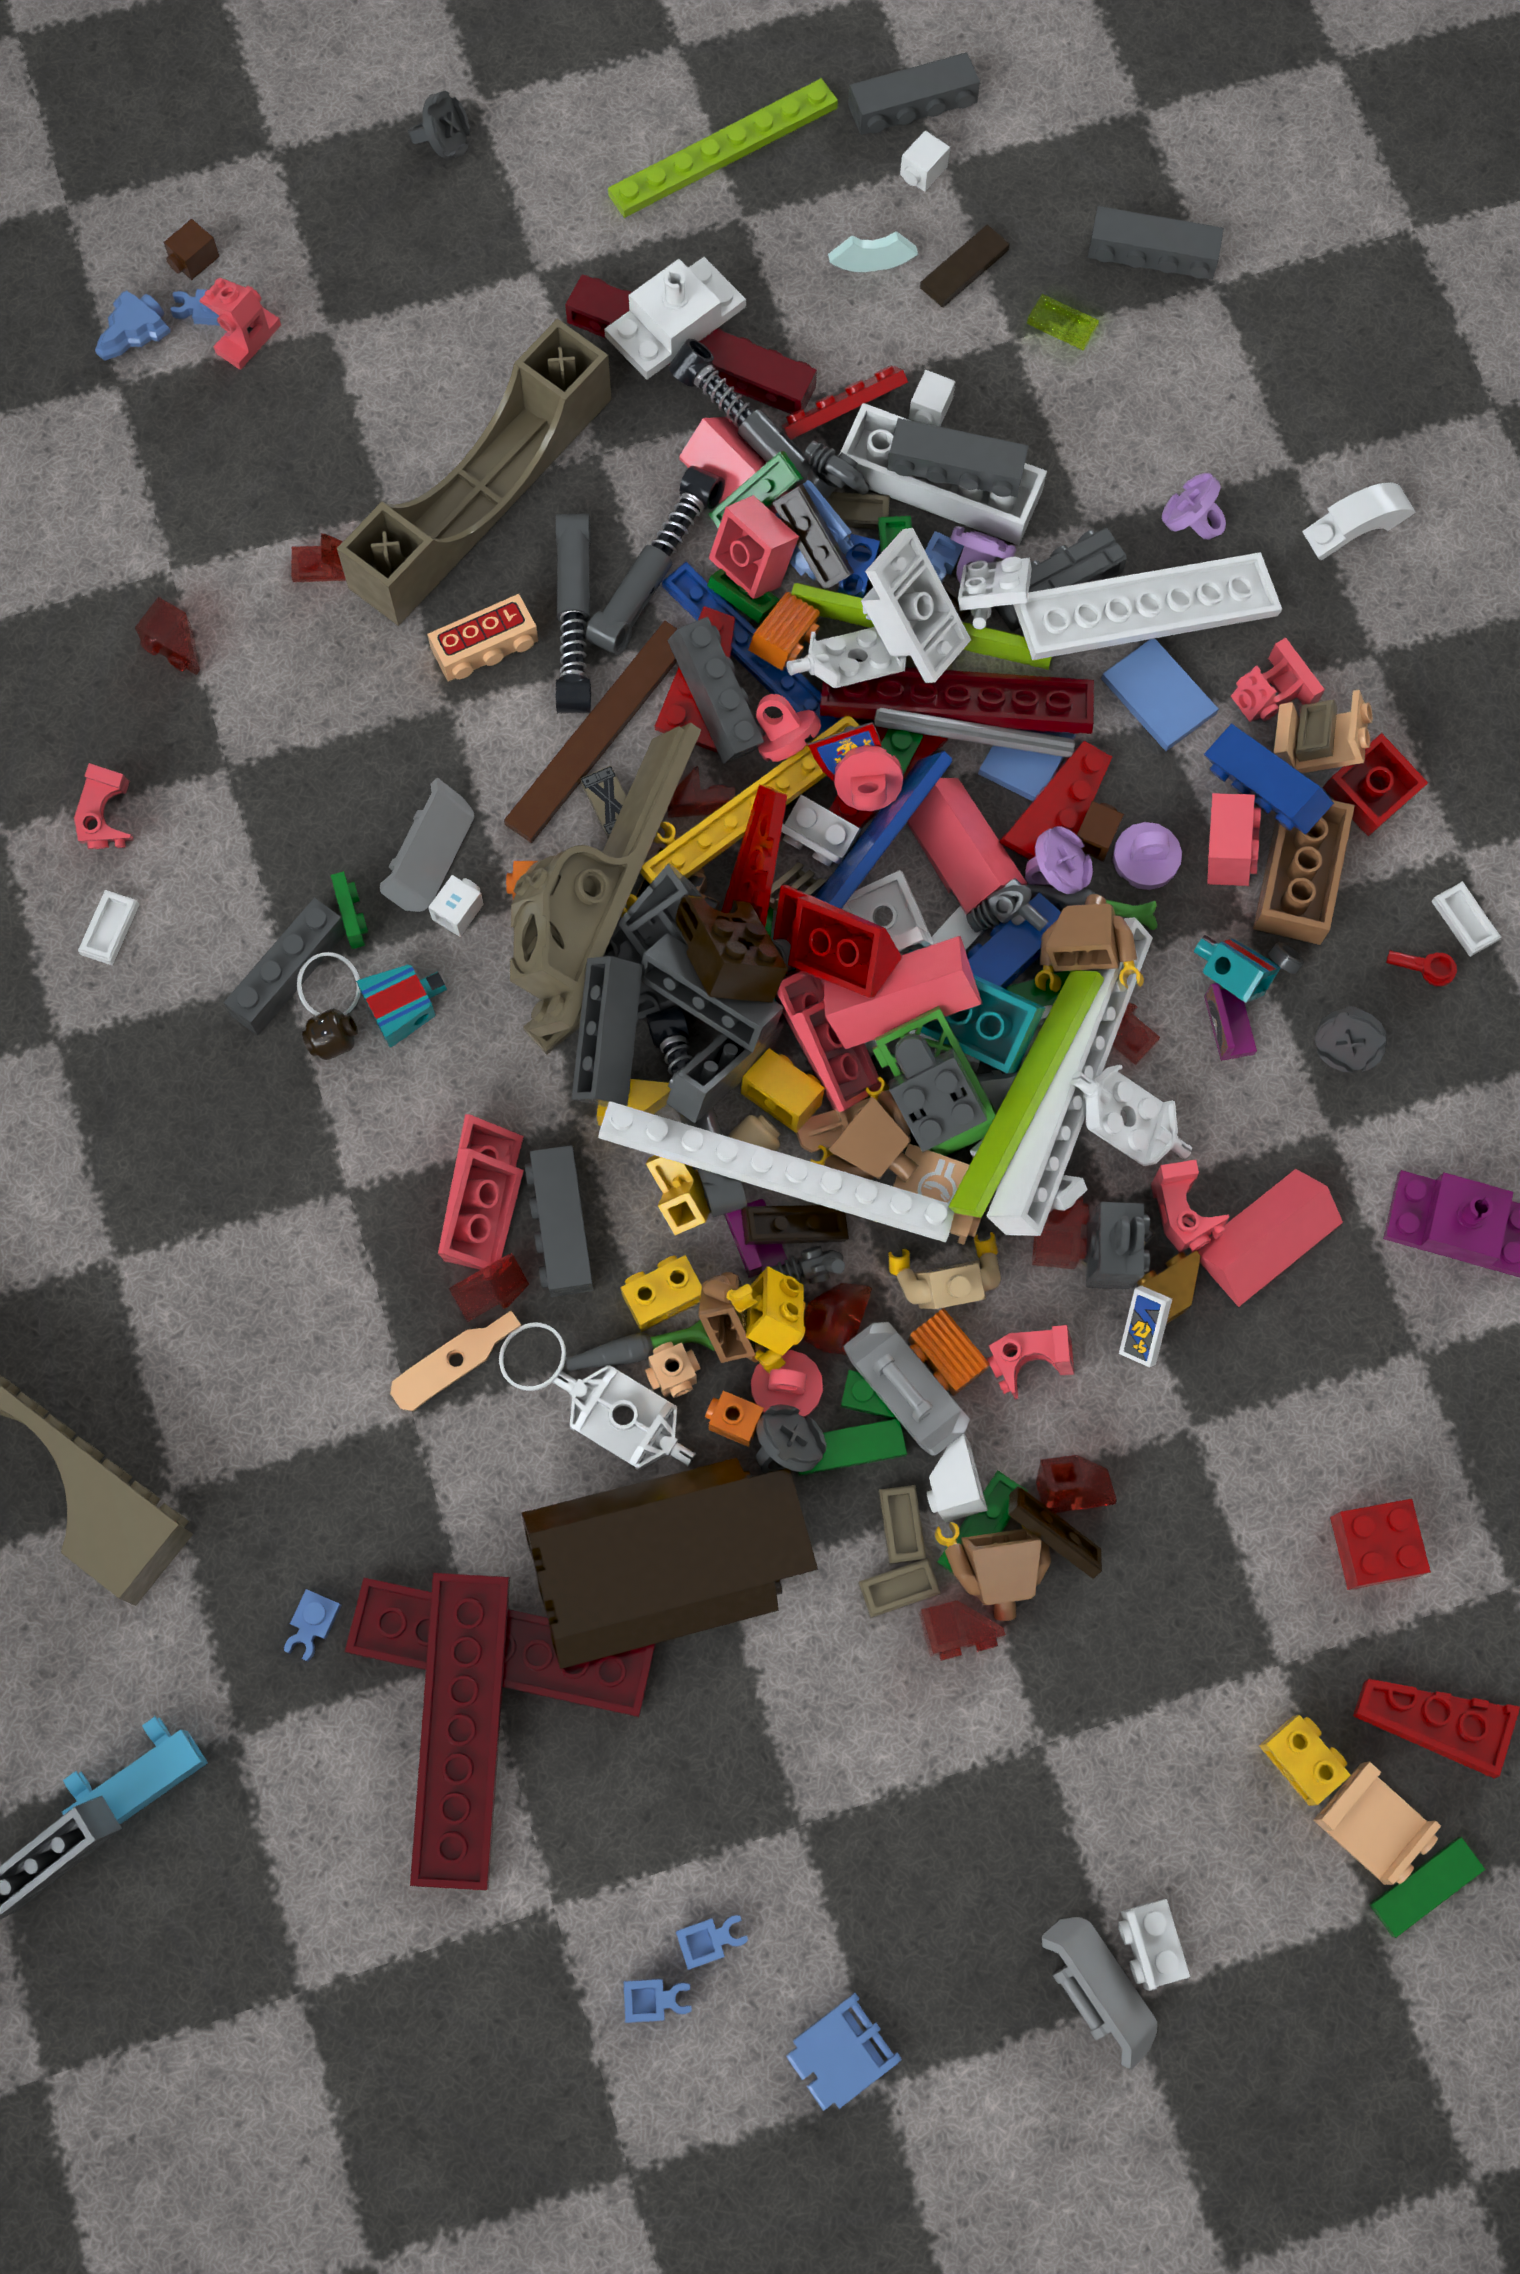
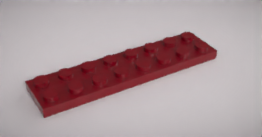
(973, 697)
(394, 1628)
(460, 1732)

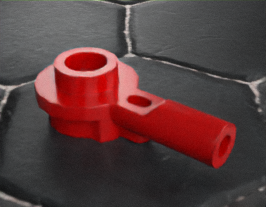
(1436, 968)

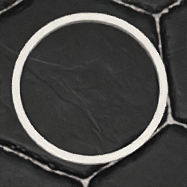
(299, 979)
(555, 1375)

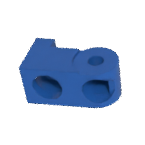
(859, 560)

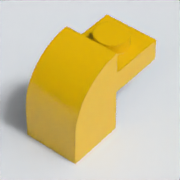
(683, 1195)

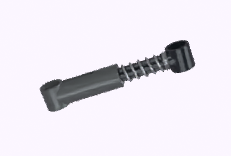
(695, 367)
(573, 610)
(613, 626)
(670, 1035)

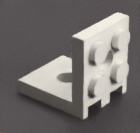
(893, 891)

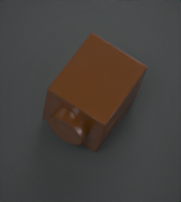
(190, 249)
(1099, 829)

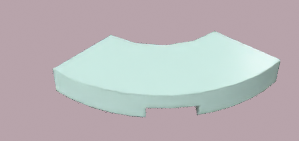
(873, 255)

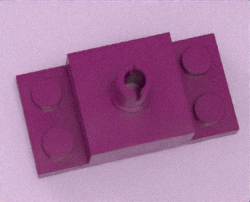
(1456, 1220)

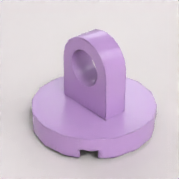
(1194, 506)
(979, 548)
(1147, 855)
(1060, 861)

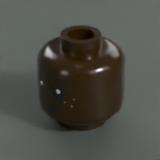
(329, 1034)

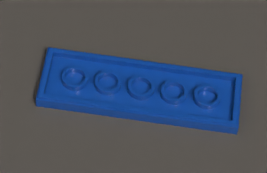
(883, 830)

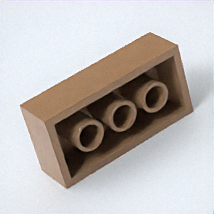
(1304, 877)

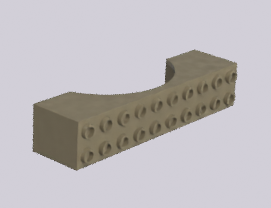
(413, 545)
(111, 1526)

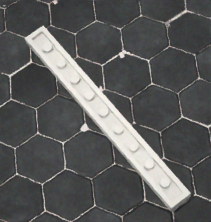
(776, 1171)

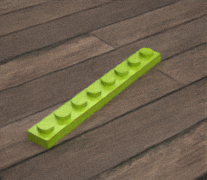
(722, 148)

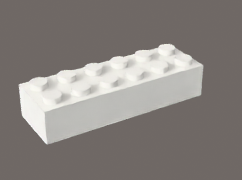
(979, 509)

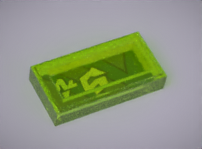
(1062, 322)

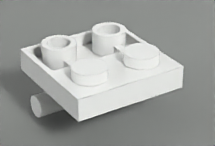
(993, 585)

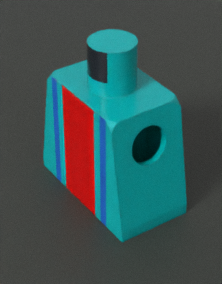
(1246, 976)
(400, 1000)

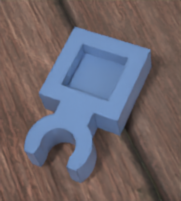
(192, 306)
(943, 554)
(313, 1618)
(703, 1942)
(646, 2000)

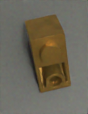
(1175, 1282)

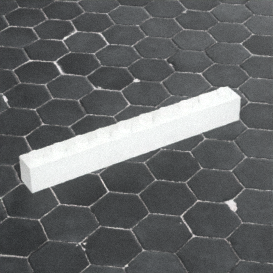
(1043, 1154)

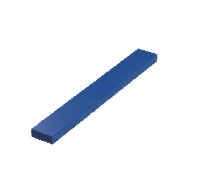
(692, 594)

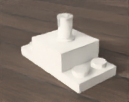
(670, 310)
(913, 607)

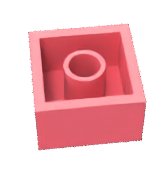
(753, 547)
(1233, 839)

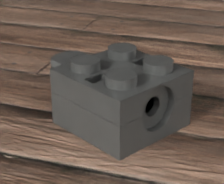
(932, 1093)
(1116, 1245)

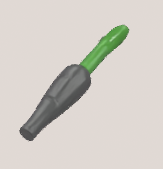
(1060, 900)
(636, 1348)

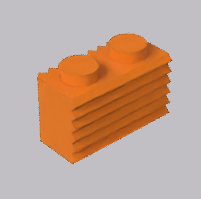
(785, 631)
(948, 1352)

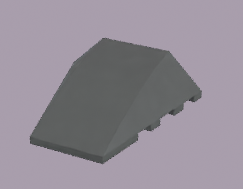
(648, 922)

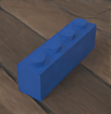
(1269, 778)
(1011, 947)

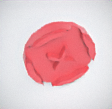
(787, 733)
(868, 778)
(793, 1384)

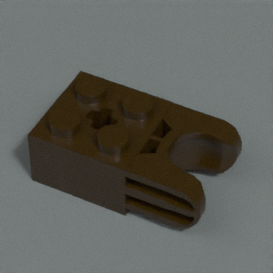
(730, 950)

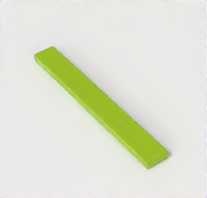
(983, 641)
(1026, 1093)

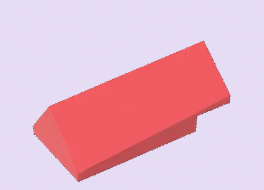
(723, 452)
(961, 844)
(917, 984)
(839, 1070)
(481, 1194)
(1270, 1235)

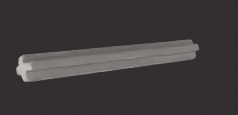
(974, 732)

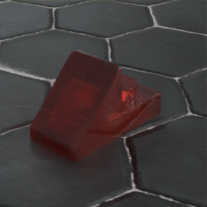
(317, 562)
(691, 801)
(1134, 1037)
(491, 1286)

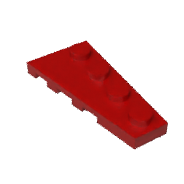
(853, 397)
(679, 704)

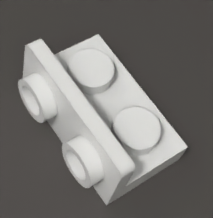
(819, 830)
(1154, 1945)

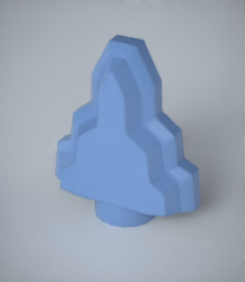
(131, 325)

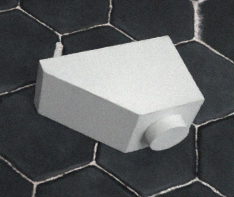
(956, 1483)

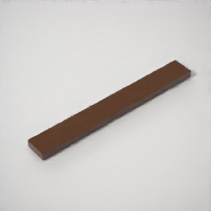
(593, 736)

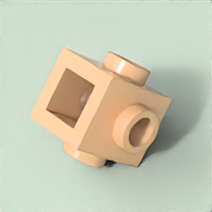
(675, 1382)

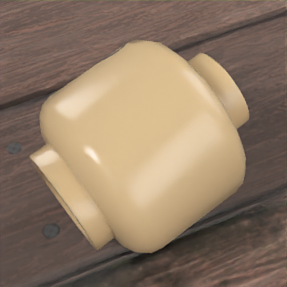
(757, 1132)

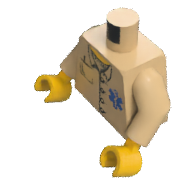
(952, 1283)

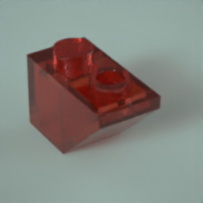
(169, 632)
(1061, 1238)
(835, 1317)
(1073, 1484)
(955, 1627)

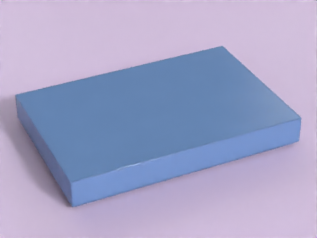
(1159, 694)
(1020, 769)

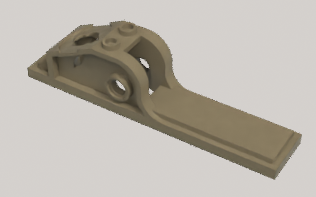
(582, 892)

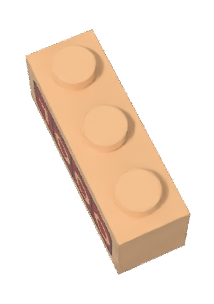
(483, 638)

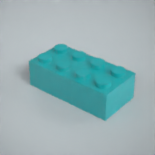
(993, 1031)

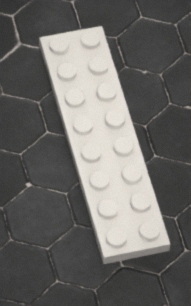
(1147, 605)

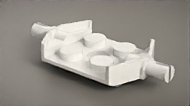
(835, 658)
(1150, 1122)
(644, 1438)

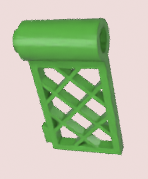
(886, 1058)

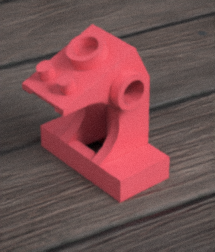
(237, 310)
(1289, 678)
(99, 787)
(1170, 1189)
(1046, 1345)

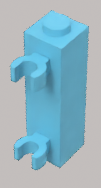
(145, 1778)

